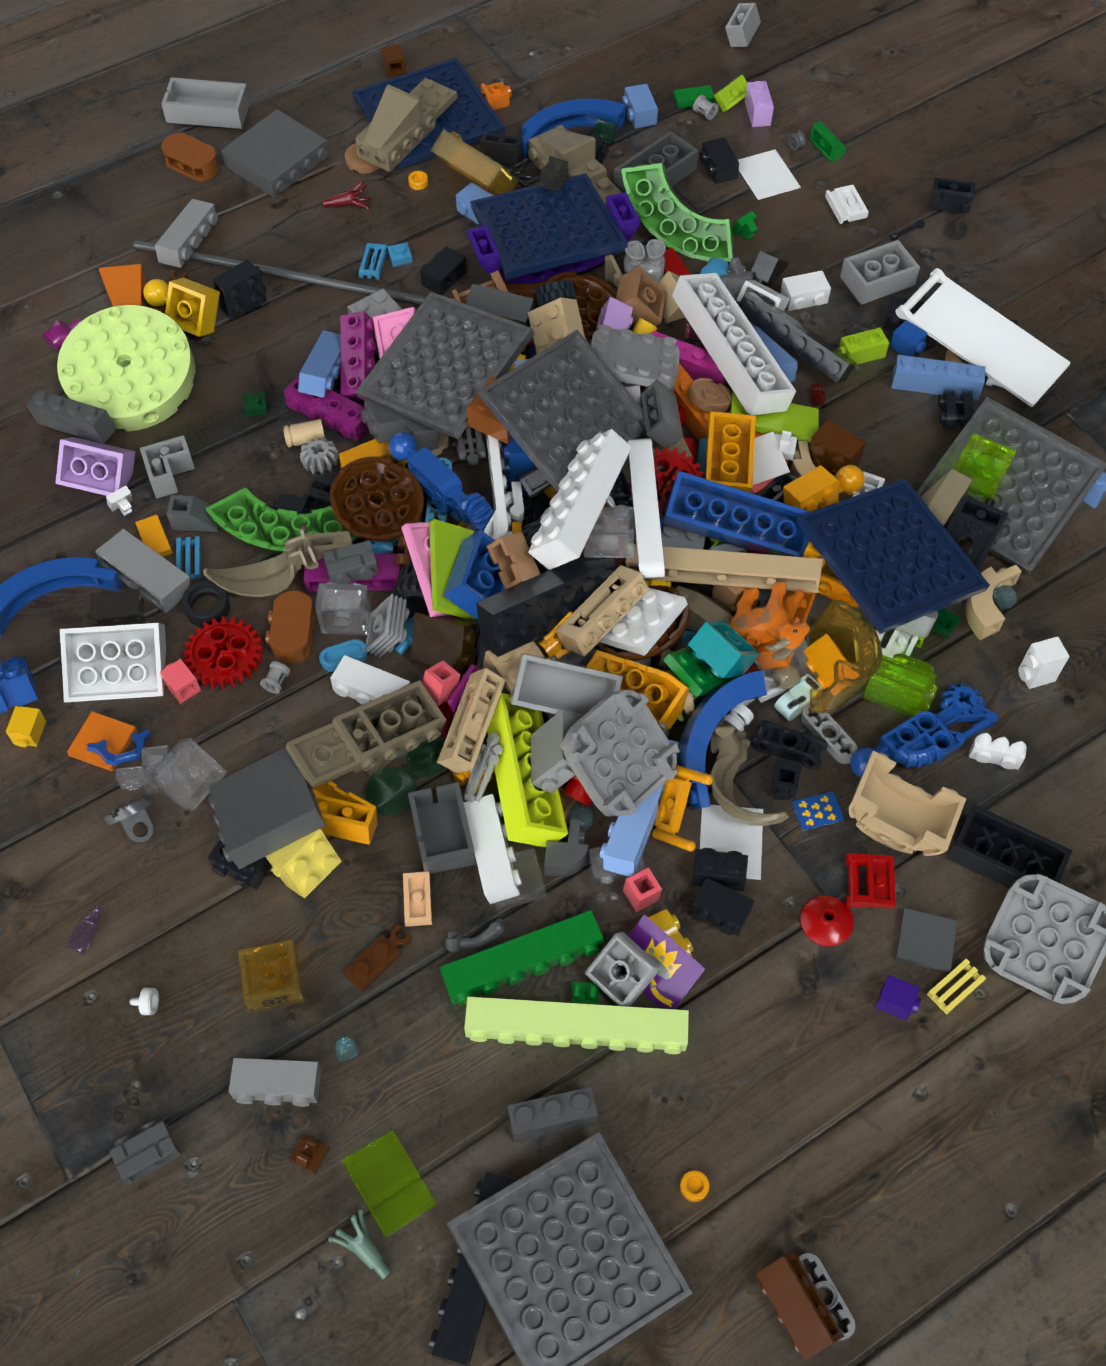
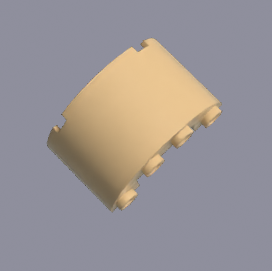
(902, 813)

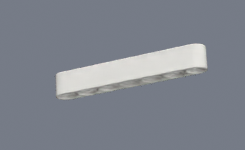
(646, 509)

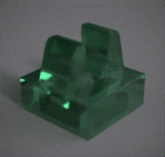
(605, 130)

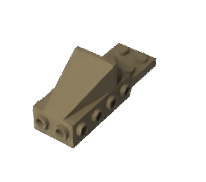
(402, 122)
(578, 151)
(368, 735)

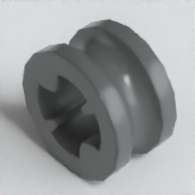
(796, 140)

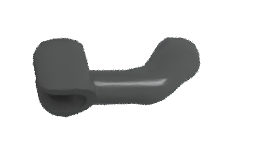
(455, 942)

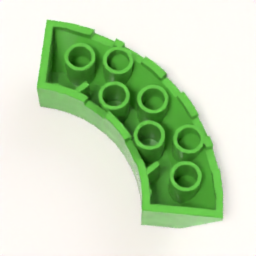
(671, 220)
(267, 528)

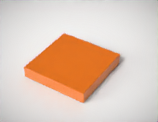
(99, 728)

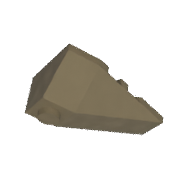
(946, 495)
(703, 609)

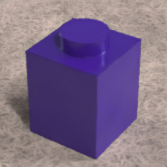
(898, 998)

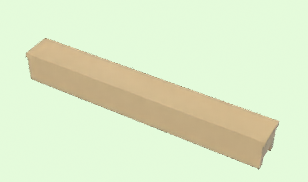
(737, 569)

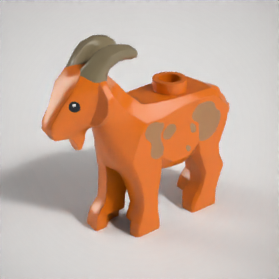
(770, 622)

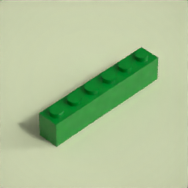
(522, 958)

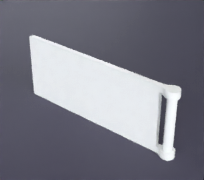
(985, 338)

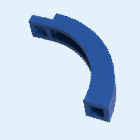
(572, 114)
(51, 576)
(703, 723)

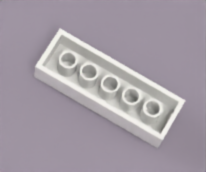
(579, 499)

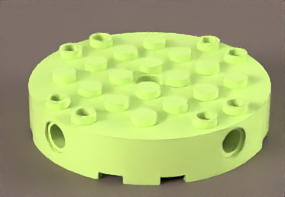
(128, 364)

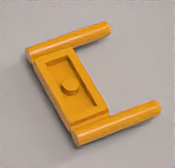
(673, 806)

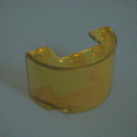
(858, 644)

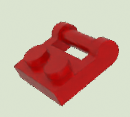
(879, 881)

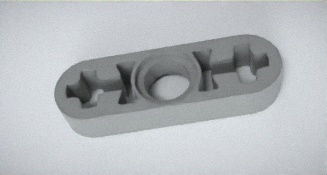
(833, 746)
(844, 1312)

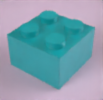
(723, 649)

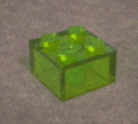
(985, 464)

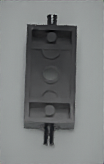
(978, 524)

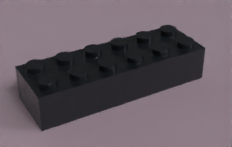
(540, 603)

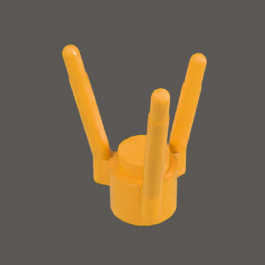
(552, 644)

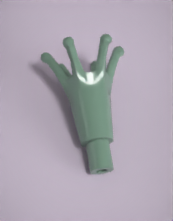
(362, 1246)

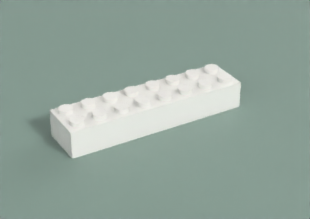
(733, 344)

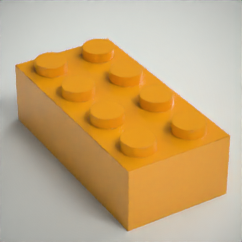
(730, 450)

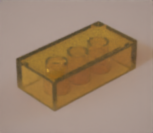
(473, 164)

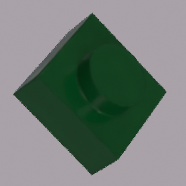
(254, 404)
(945, 623)

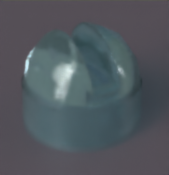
(345, 1049)

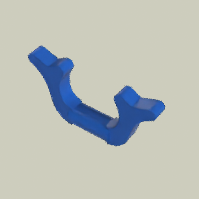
(115, 759)

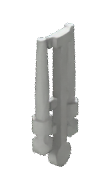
(472, 458)
(488, 754)

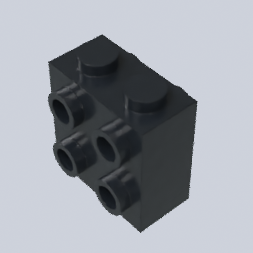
(240, 289)

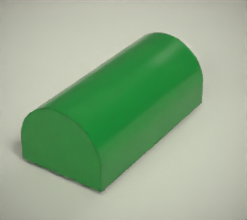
(827, 141)

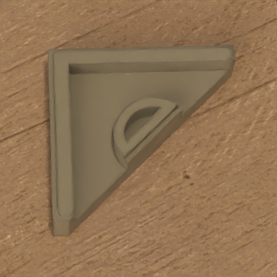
(612, 272)

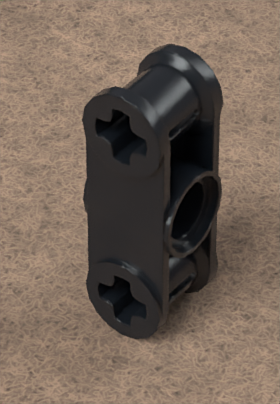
(777, 737)

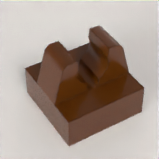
(309, 1154)

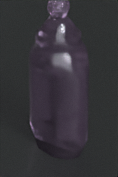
(85, 931)

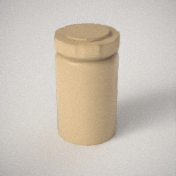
(299, 433)

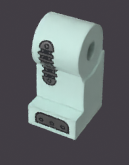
(793, 702)

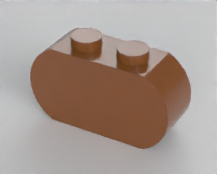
(190, 157)
(291, 627)

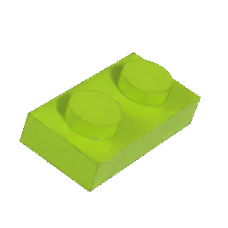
(731, 93)

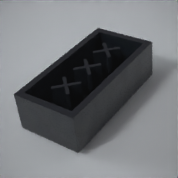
(1006, 849)

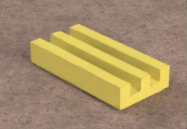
(971, 972)

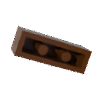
(799, 1305)

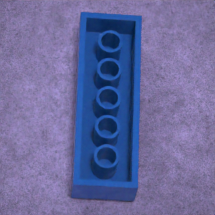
(734, 517)

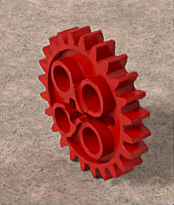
(670, 461)
(223, 652)

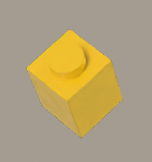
(26, 726)

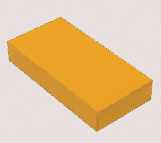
(153, 535)

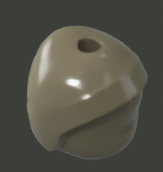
(786, 676)

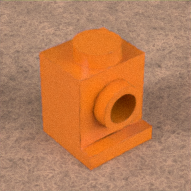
(497, 95)

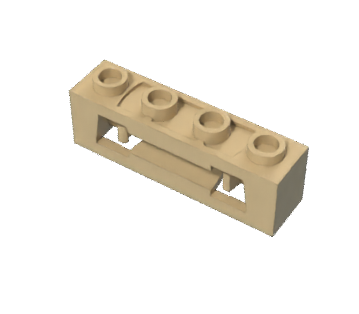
(602, 610)
(471, 721)

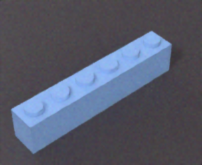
(630, 835)

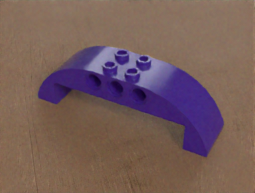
(489, 257)

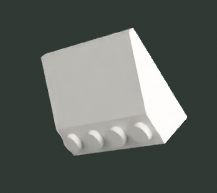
(113, 662)

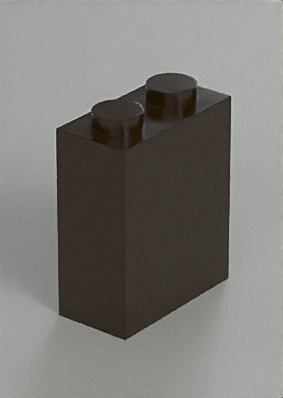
(444, 639)

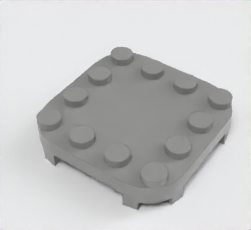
(637, 356)
(620, 753)
(1047, 939)

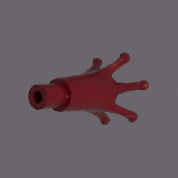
(348, 198)

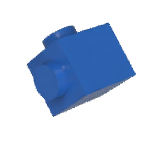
(908, 339)

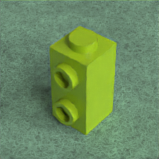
(865, 346)

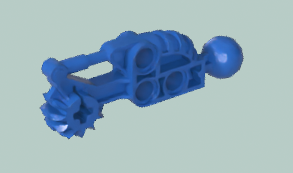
(441, 483)
(957, 706)

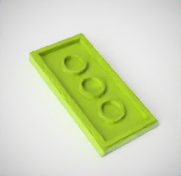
(798, 419)
(444, 549)

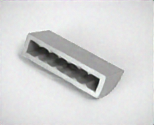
(144, 569)

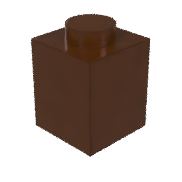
(393, 60)

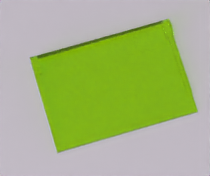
(389, 1183)

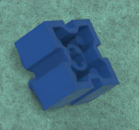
(16, 683)

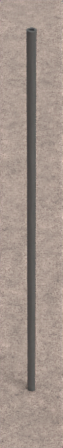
(293, 275)

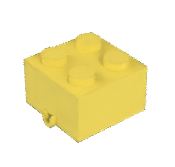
(304, 862)

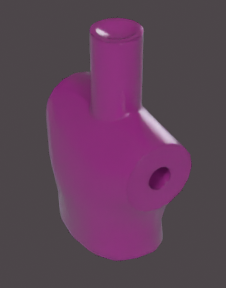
(58, 332)

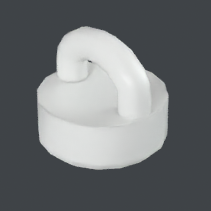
(147, 1001)

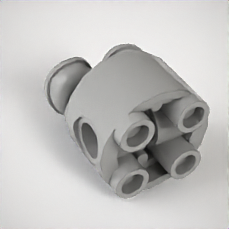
(647, 256)

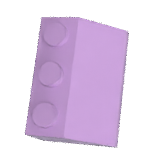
(93, 466)

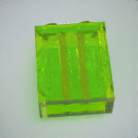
(902, 684)

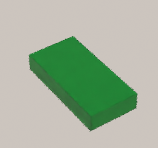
(687, 96)

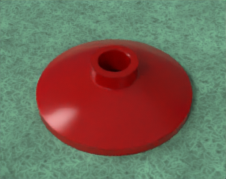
(821, 930)

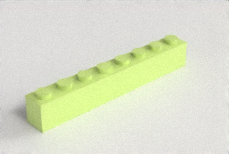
(576, 1024)

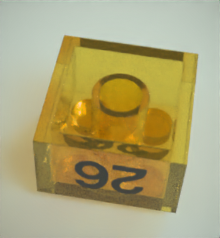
(270, 976)

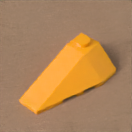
(663, 690)

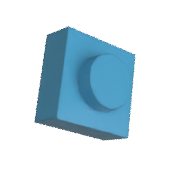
(399, 254)

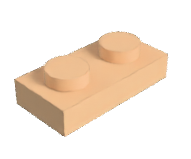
(417, 899)

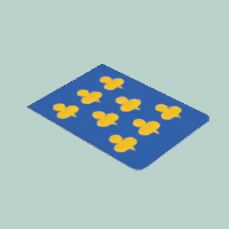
(818, 810)

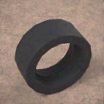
(202, 589)

